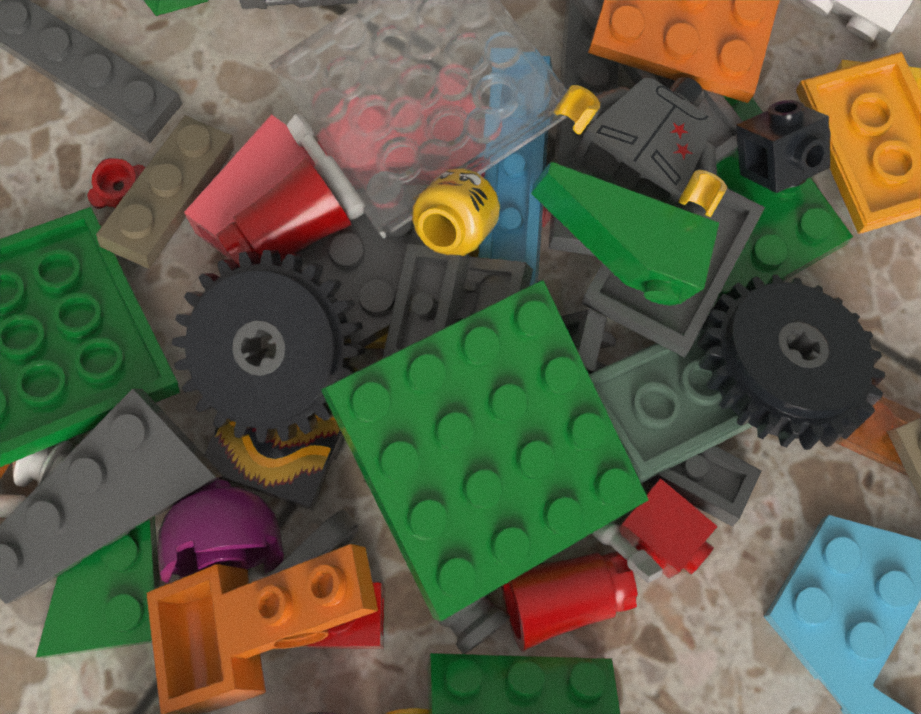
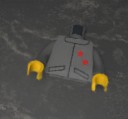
(648, 140)

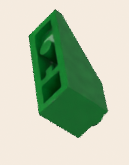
(633, 235)

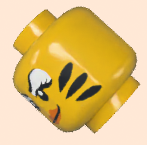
(456, 212)

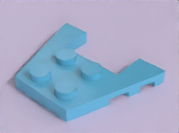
(849, 608)

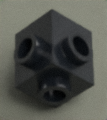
(783, 145)

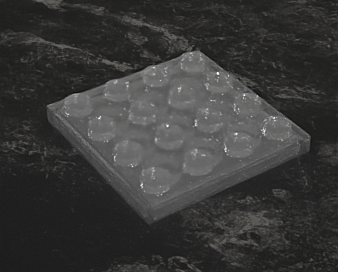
(418, 92)

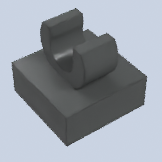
(589, 336)

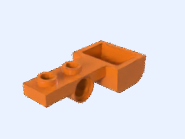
(218, 623)

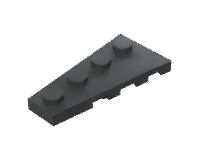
(104, 488)

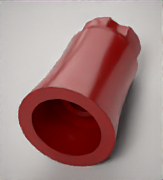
(286, 217)
(567, 596)

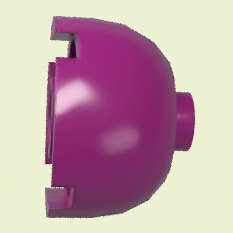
(220, 528)

